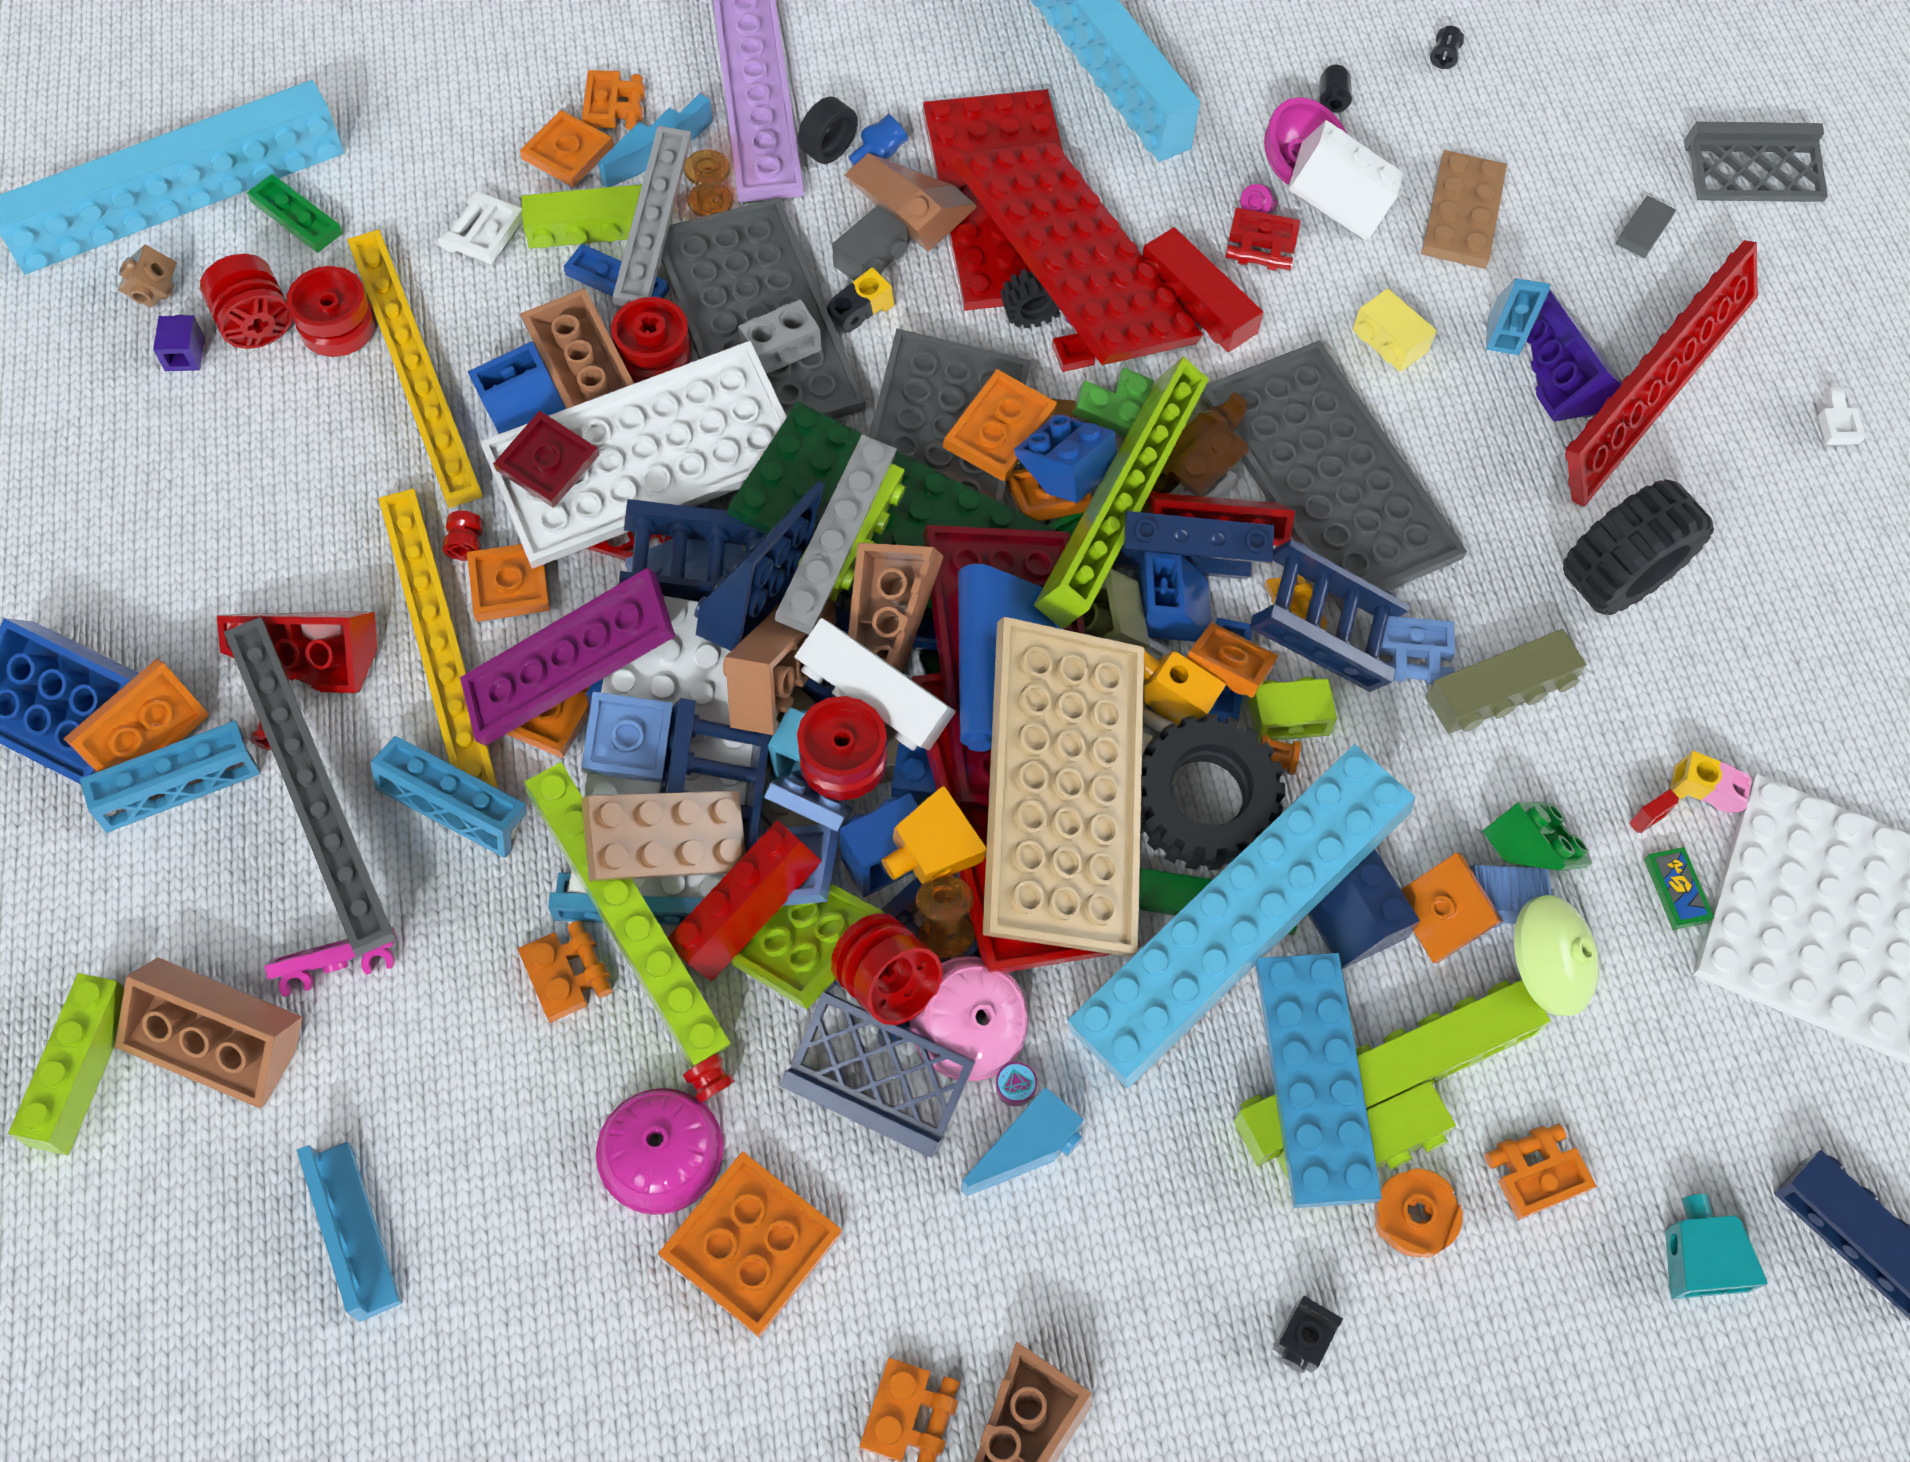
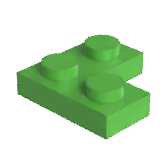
(1117, 408)

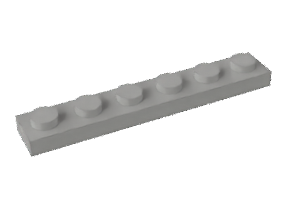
(652, 215)
(835, 535)

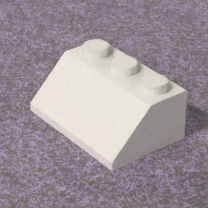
(1345, 179)

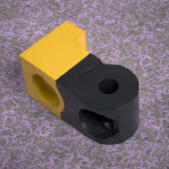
(861, 300)

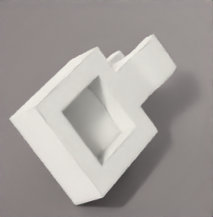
(1837, 421)

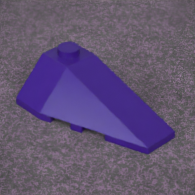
(1567, 365)

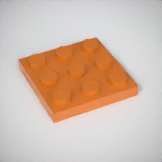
(750, 1244)

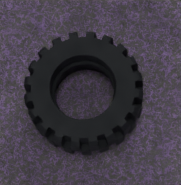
(1637, 546)
(1229, 749)

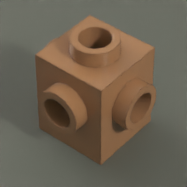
(147, 276)

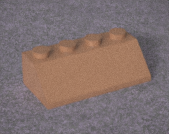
(576, 348)
(206, 1031)

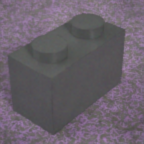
(870, 243)

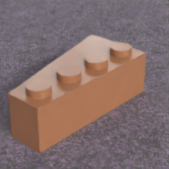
(891, 597)

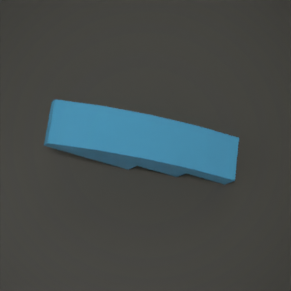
(633, 151)

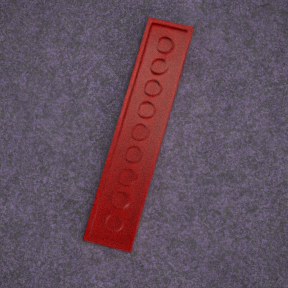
(1662, 374)

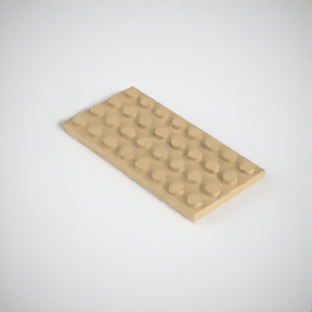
(1065, 790)

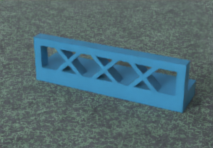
(168, 773)
(447, 792)
(578, 906)
(349, 1231)

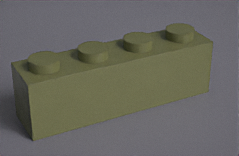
(1506, 682)

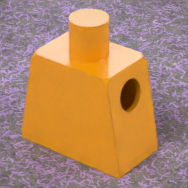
(1178, 687)
(934, 841)

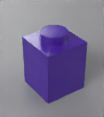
(179, 343)

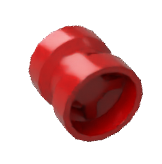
(463, 534)

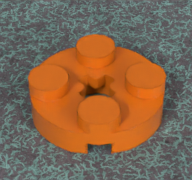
(1439, 1203)

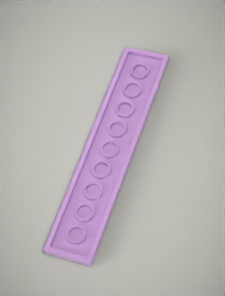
(757, 100)

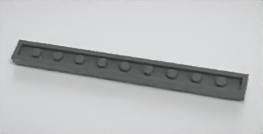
(310, 788)

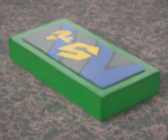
(1678, 888)

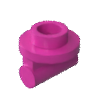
(1258, 198)

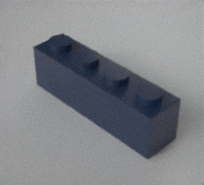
(1852, 1224)

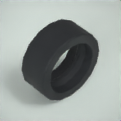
(824, 115)

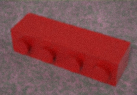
(1203, 290)
(1225, 509)
(743, 901)

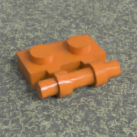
(602, 102)
(552, 976)
(1544, 1183)
(896, 1410)

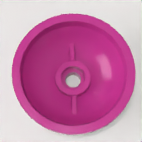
(1288, 128)
(662, 1176)

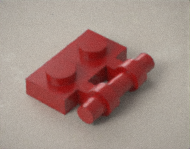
(1263, 231)

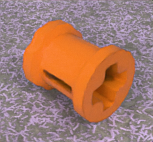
(1285, 753)

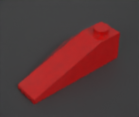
(317, 648)

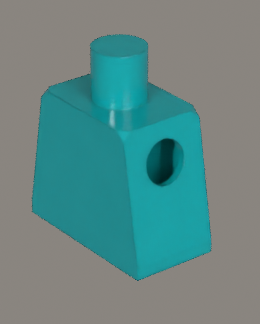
(1710, 1254)

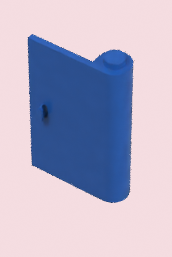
(984, 599)

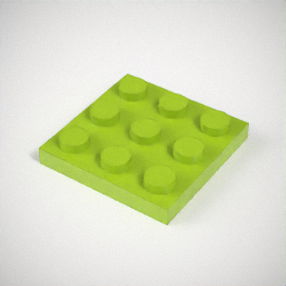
(797, 945)

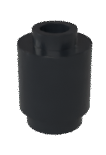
(1335, 88)

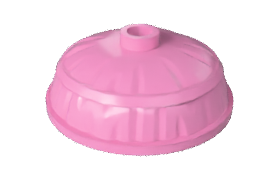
(952, 1021)

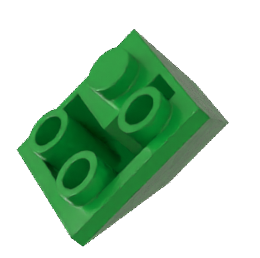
(1536, 838)

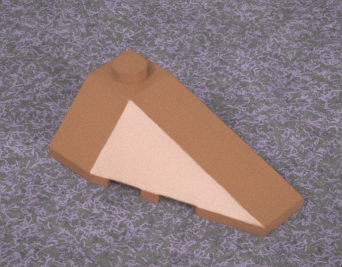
(917, 200)

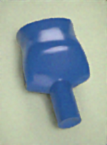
(880, 139)

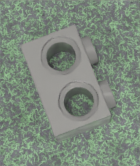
(782, 335)

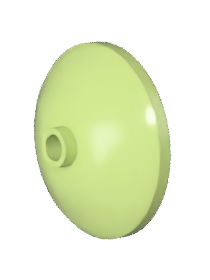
(1556, 955)

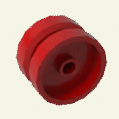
(331, 311)
(651, 337)
(842, 747)

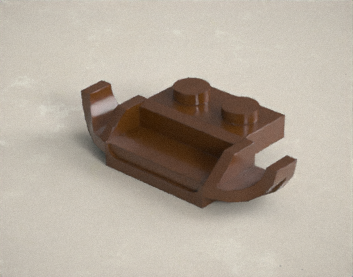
(1205, 449)

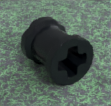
(1438, 51)

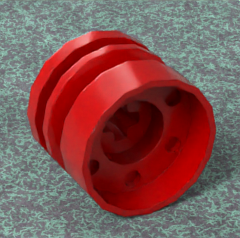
(245, 301)
(886, 968)

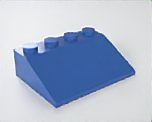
(49, 691)

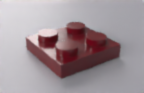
(546, 459)

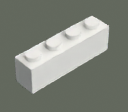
(865, 676)

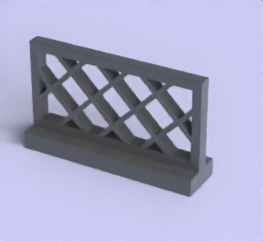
(1754, 140)

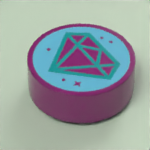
(1016, 1084)

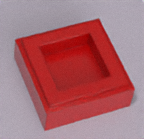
(1072, 352)
(1654, 811)

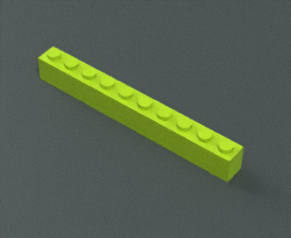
(1123, 489)

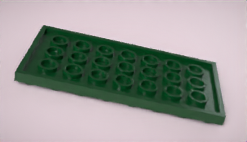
(818, 448)

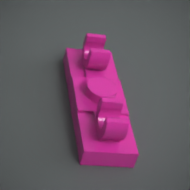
(328, 956)

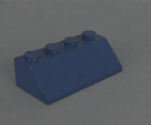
(1364, 913)

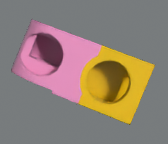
(1711, 782)

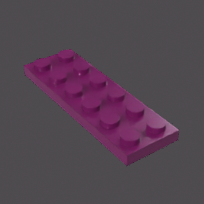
(567, 656)

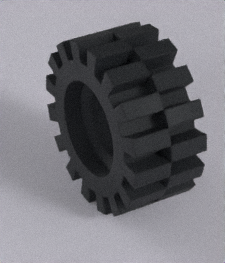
(1027, 301)

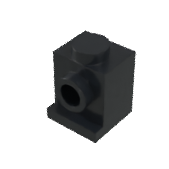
(1290, 1344)

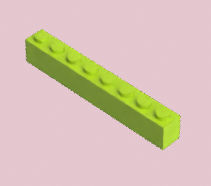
(630, 924)
(1412, 1058)

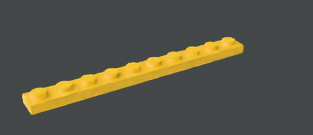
(415, 370)
(434, 632)

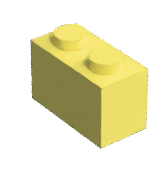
(1394, 330)

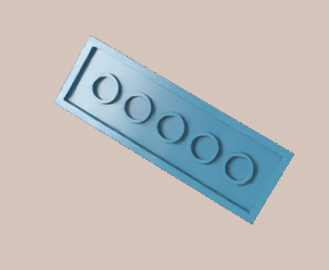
(1317, 1081)

